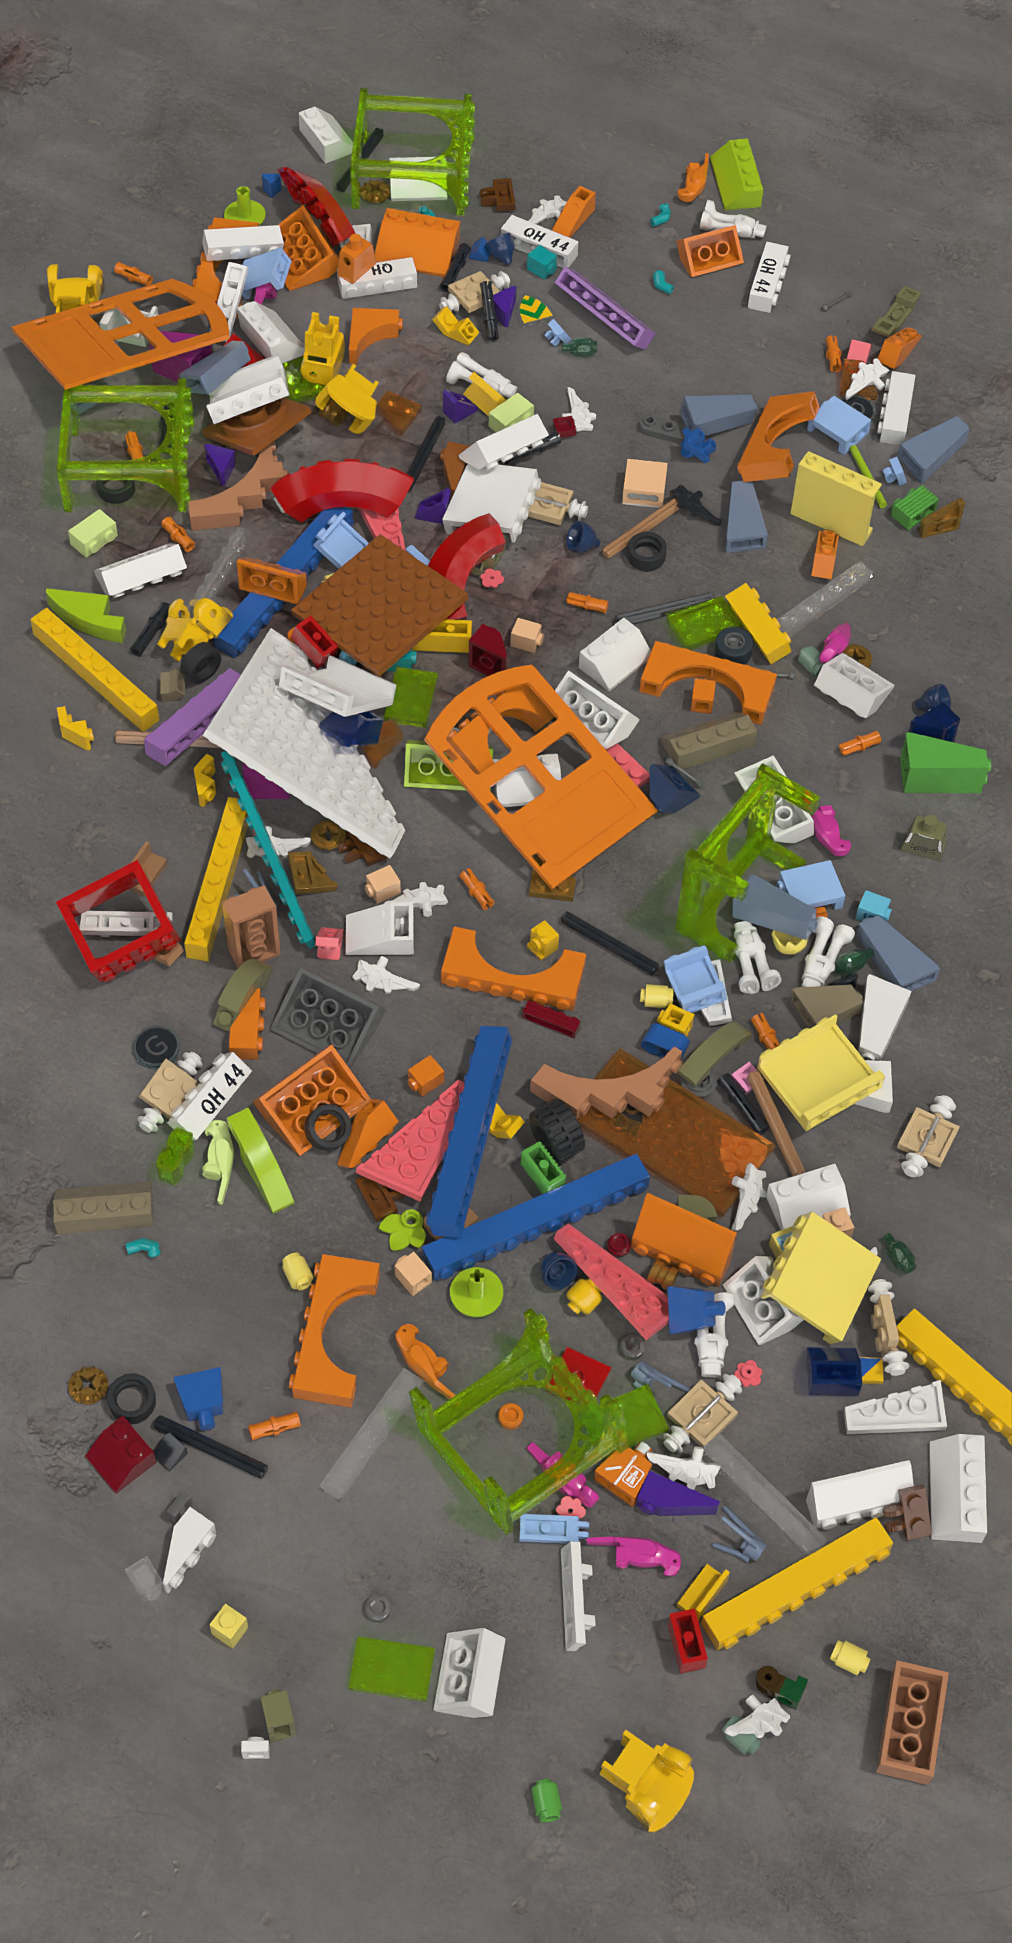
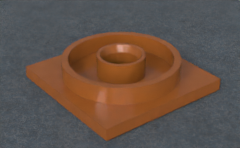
(257, 427)

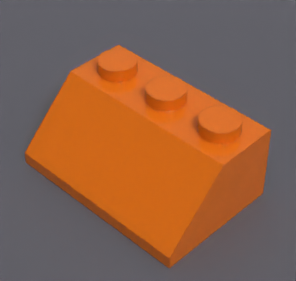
(710, 251)
(271, 580)

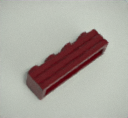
(551, 1019)

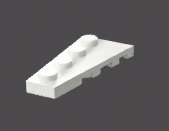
(903, 1412)

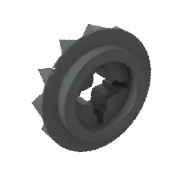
(708, 1085)

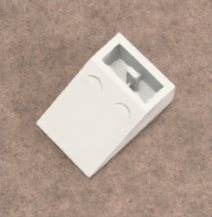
(381, 930)

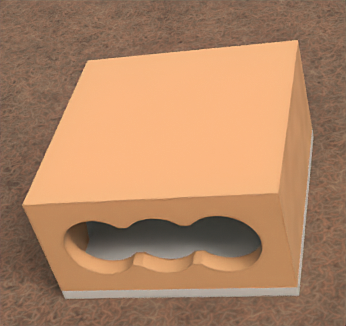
(644, 483)

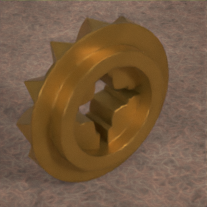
(375, 196)
(861, 653)
(319, 832)
(88, 1395)

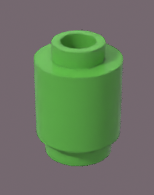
(546, 1800)

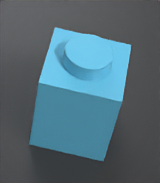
(873, 905)

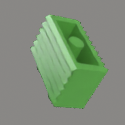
(914, 507)
(542, 1168)

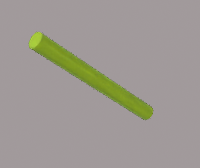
(866, 472)

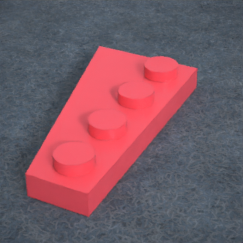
(388, 527)

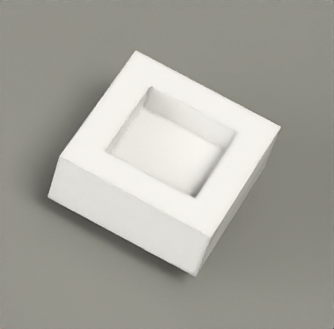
(255, 1748)

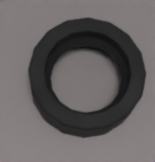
(115, 495)
(646, 563)
(204, 654)
(343, 1118)
(126, 1381)

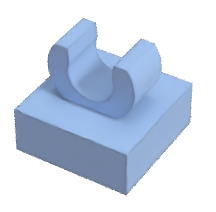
(558, 333)
(894, 472)

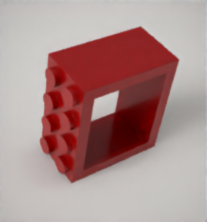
(129, 955)

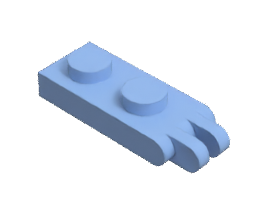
(552, 1528)

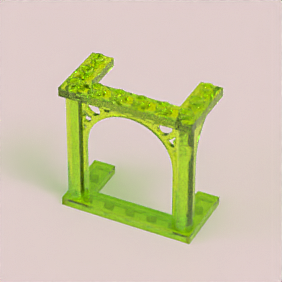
(437, 171)
(164, 473)
(710, 861)
(527, 1356)

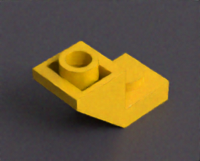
(461, 330)
(74, 731)
(204, 783)
(504, 1125)

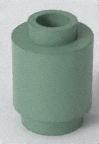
(809, 659)
(743, 1742)

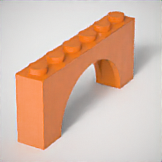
(206, 279)
(780, 413)
(672, 663)
(472, 738)
(552, 987)
(336, 1283)

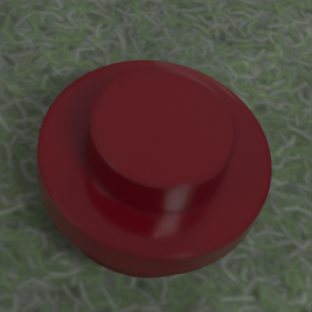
(619, 1245)

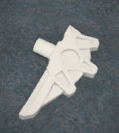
(547, 210)
(868, 375)
(579, 412)
(281, 846)
(423, 897)
(378, 978)
(750, 1192)
(691, 1470)
(762, 1720)

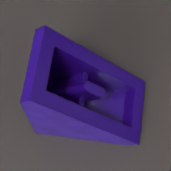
(504, 304)
(457, 406)
(221, 461)
(434, 507)

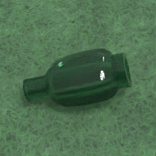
(581, 347)
(852, 961)
(900, 1254)

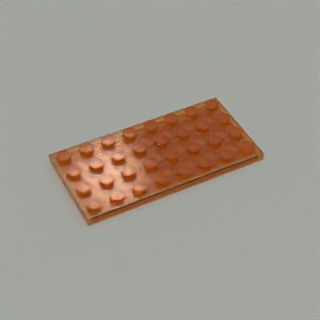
(683, 1140)

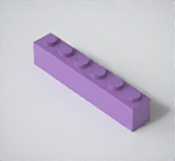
(605, 308)
(190, 721)

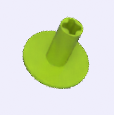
(244, 208)
(476, 1292)

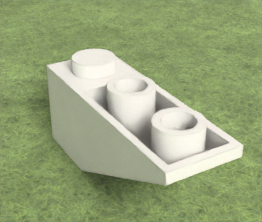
(188, 1540)

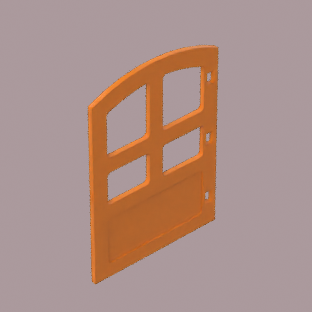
(80, 351)
(573, 815)

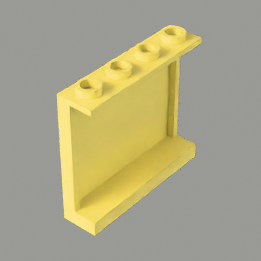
(834, 498)
(818, 1073)
(821, 1275)

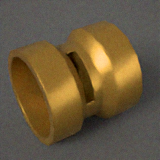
(334, 413)
(663, 1275)

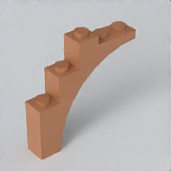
(228, 506)
(610, 1096)

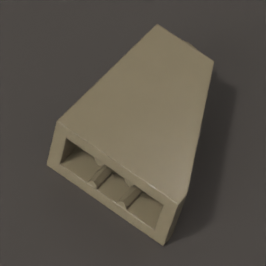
(826, 1001)

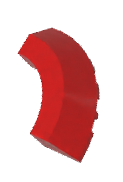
(320, 203)
(341, 485)
(465, 550)

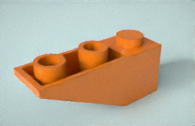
(576, 211)
(898, 347)
(825, 554)
(246, 1029)
(368, 1128)

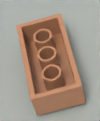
(251, 926)
(912, 1722)

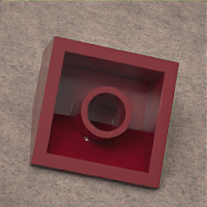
(487, 651)
(120, 1455)

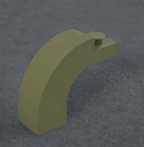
(239, 989)

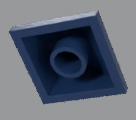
(670, 789)

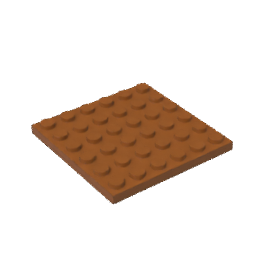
(381, 604)

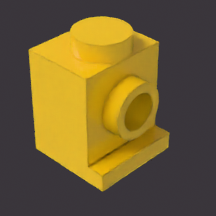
(543, 940)
(676, 1019)

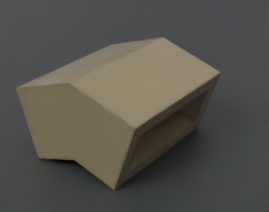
(172, 685)

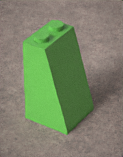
(942, 766)

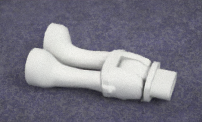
(745, 225)
(459, 371)
(752, 947)
(818, 966)
(712, 1346)

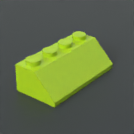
(737, 175)
(426, 769)

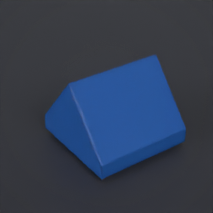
(271, 184)
(479, 250)

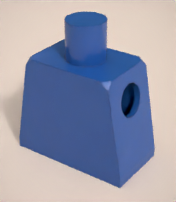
(692, 1309)
(201, 1396)

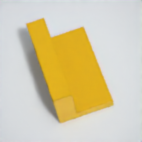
(483, 394)
(703, 1590)

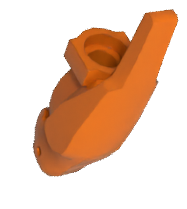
(695, 180)
(422, 1359)

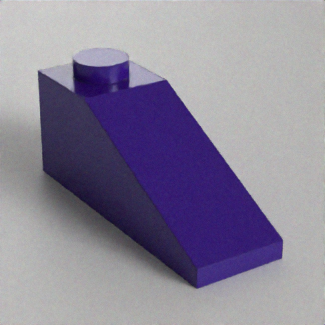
(670, 1498)

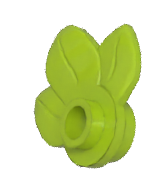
(403, 1233)

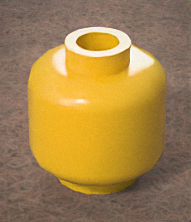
(584, 1296)

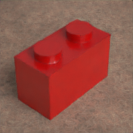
(314, 641)
(687, 1641)

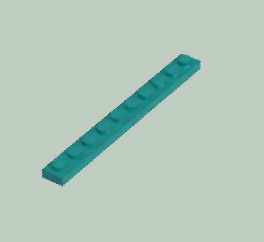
(270, 857)

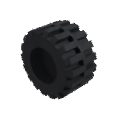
(557, 1130)

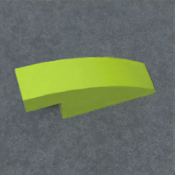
(87, 613)
(260, 1160)

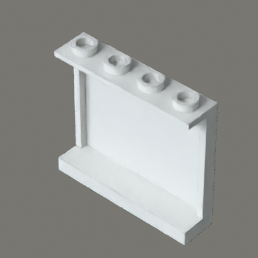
(249, 389)
(501, 491)
(339, 687)

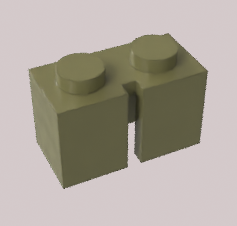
(278, 1715)

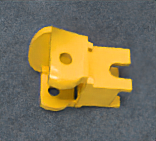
(74, 292)
(323, 342)
(354, 395)
(186, 631)
(653, 1782)

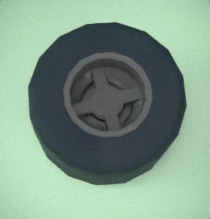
(734, 645)

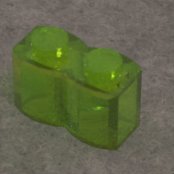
(175, 1156)

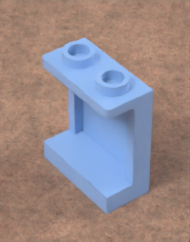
(266, 268)
(840, 423)
(339, 541)
(813, 885)
(694, 980)

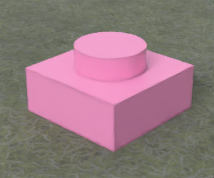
(741, 1079)

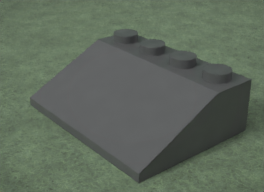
(326, 1014)

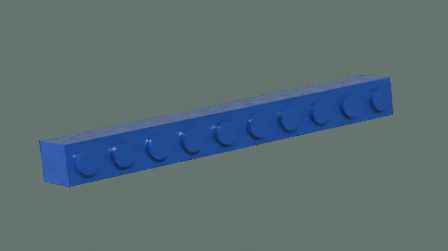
(258, 609)
(469, 1132)
(536, 1217)

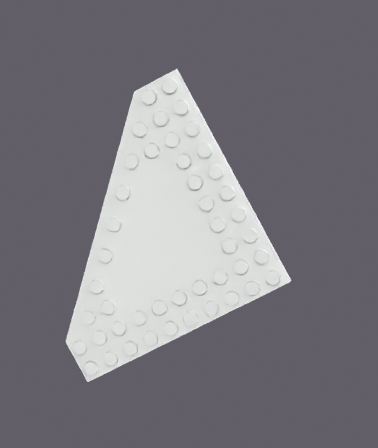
(284, 743)

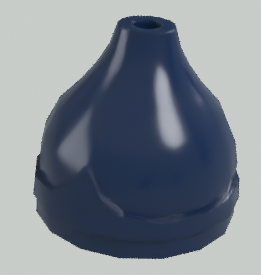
(502, 248)
(581, 537)
(933, 697)
(557, 1270)

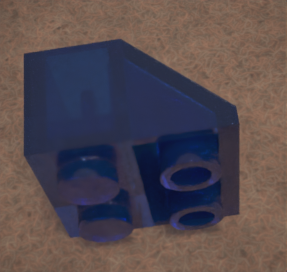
(937, 723)
(353, 729)
(834, 1371)

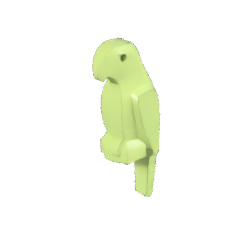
(219, 1156)

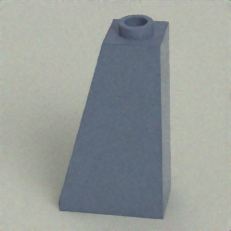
(216, 367)
(717, 412)
(933, 447)
(745, 521)
(775, 909)
(895, 955)

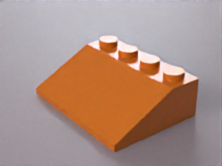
(423, 237)
(308, 250)
(313, 1084)
(683, 1240)

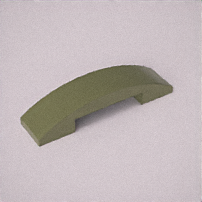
(898, 313)
(712, 1051)

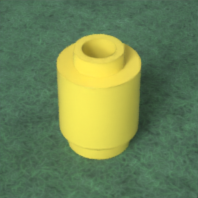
(656, 996)
(297, 1271)
(850, 1657)

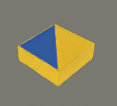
(872, 1370)

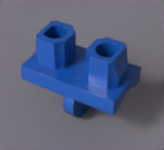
(695, 446)

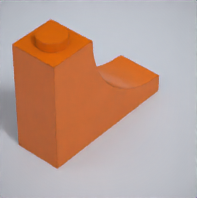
(371, 326)

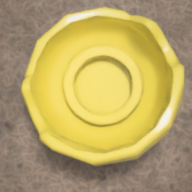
(787, 943)

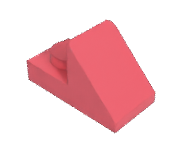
(329, 943)

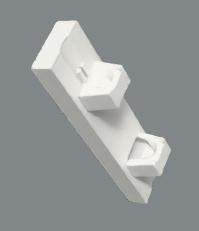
(232, 291)
(119, 923)
(572, 1575)

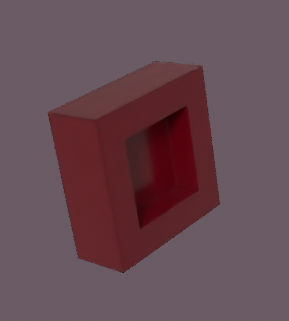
(564, 426)

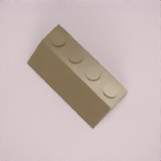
(710, 740)
(103, 1207)

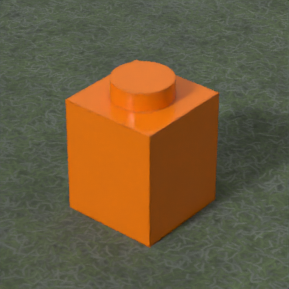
(703, 696)
(425, 1076)

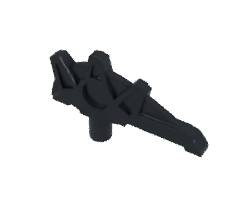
(691, 501)

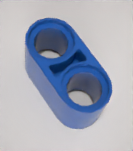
(661, 1040)

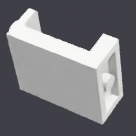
(113, 319)

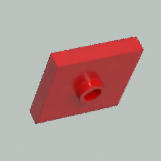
(590, 1371)

